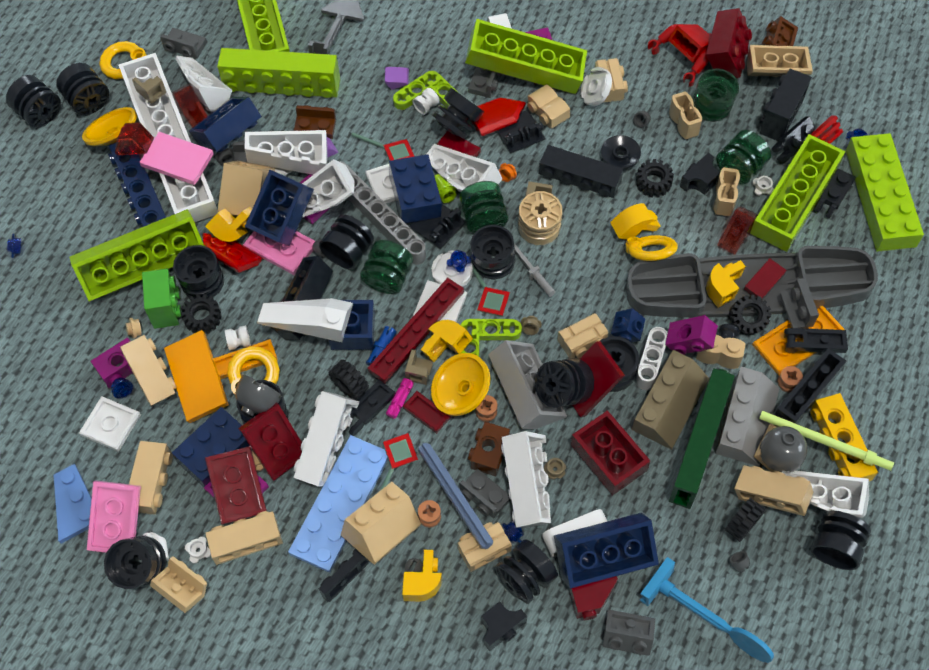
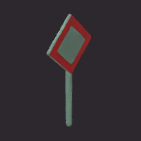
(394, 150)
(492, 300)
(399, 452)

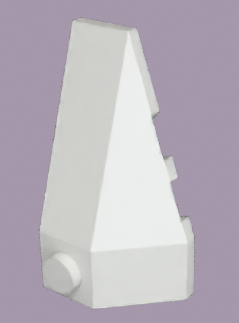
(206, 86)
(461, 168)
(330, 186)
(311, 317)
(837, 492)

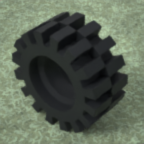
(656, 169)
(201, 303)
(759, 306)
(348, 379)
(745, 519)

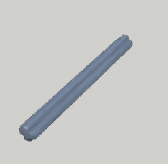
(456, 496)

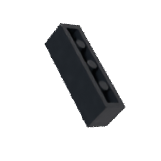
(580, 171)
(306, 285)
(811, 387)

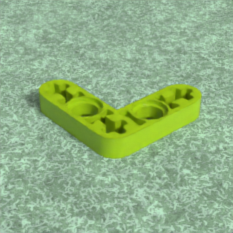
(438, 85)
(479, 332)

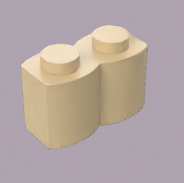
(548, 106)
(685, 115)
(726, 191)
(726, 352)

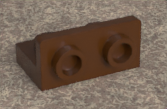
(780, 33)
(315, 118)

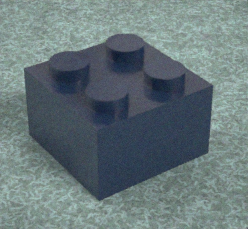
(360, 327)

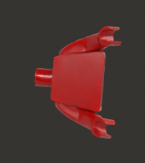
(690, 41)

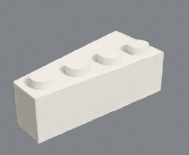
(288, 150)
(324, 437)
(527, 478)

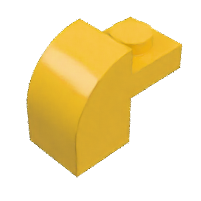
(634, 220)
(227, 227)
(721, 282)
(446, 334)
(425, 584)

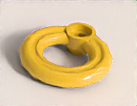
(125, 46)
(634, 247)
(249, 353)

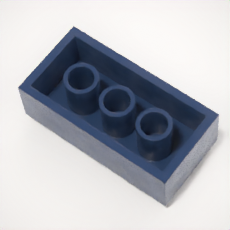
(606, 550)

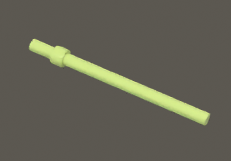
(868, 457)

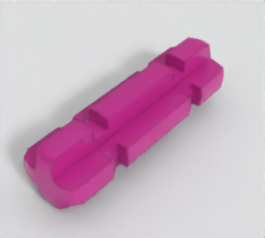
(399, 398)

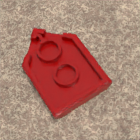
(498, 114)
(232, 253)

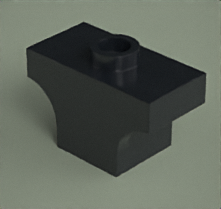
(701, 175)
(501, 624)

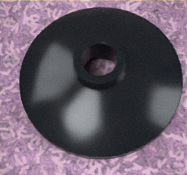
(623, 146)

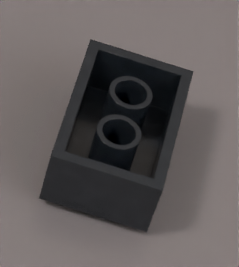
(784, 104)

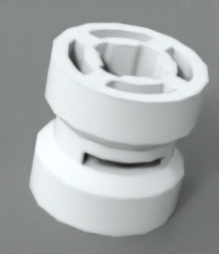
(426, 101)
(237, 337)

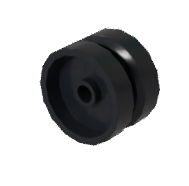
(626, 358)

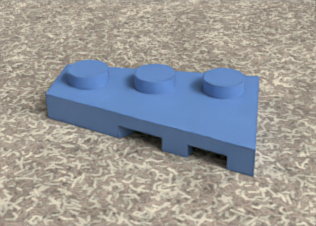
(72, 503)

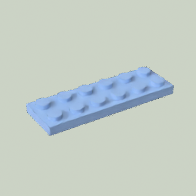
(343, 493)

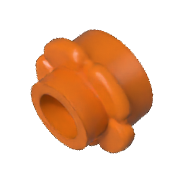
(507, 172)

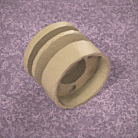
(536, 227)

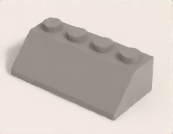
(516, 368)
(742, 427)

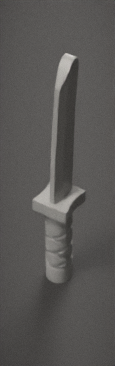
(534, 272)

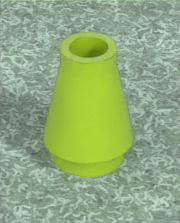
(446, 190)

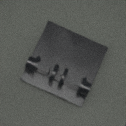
(523, 133)
(440, 229)

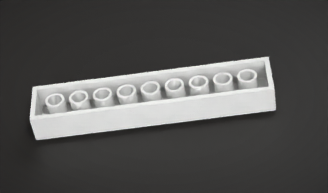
(165, 118)

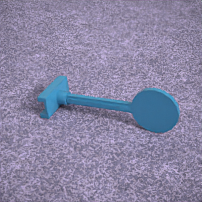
(742, 638)

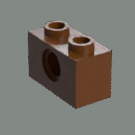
(488, 461)

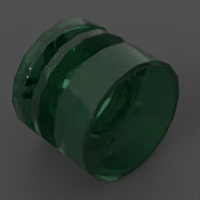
(715, 94)
(746, 153)
(483, 205)
(386, 267)

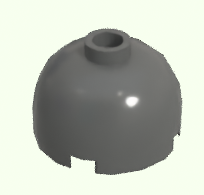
(255, 396)
(783, 449)

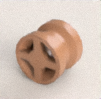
(788, 384)
(487, 414)
(429, 519)

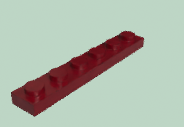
(415, 330)

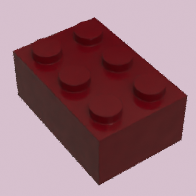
(729, 42)
(610, 452)

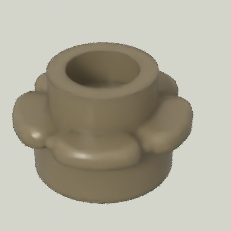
(530, 325)
(552, 463)

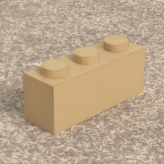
(148, 370)
(151, 474)
(774, 489)
(243, 537)

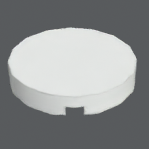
(596, 86)
(441, 271)

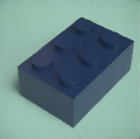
(226, 124)
(415, 188)
(279, 207)
(213, 437)

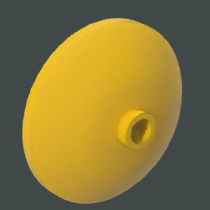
(108, 127)
(454, 378)

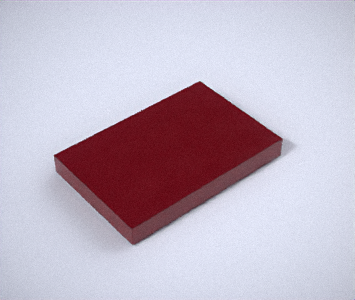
(605, 374)
(273, 441)
(235, 485)

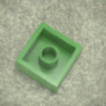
(161, 298)

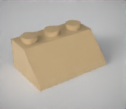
(777, 60)
(381, 523)

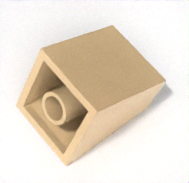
(241, 185)

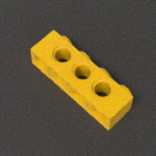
(835, 408)

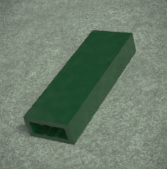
(702, 438)

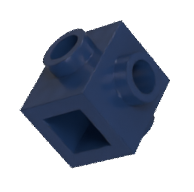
(628, 325)

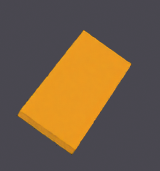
(772, 344)
(196, 376)

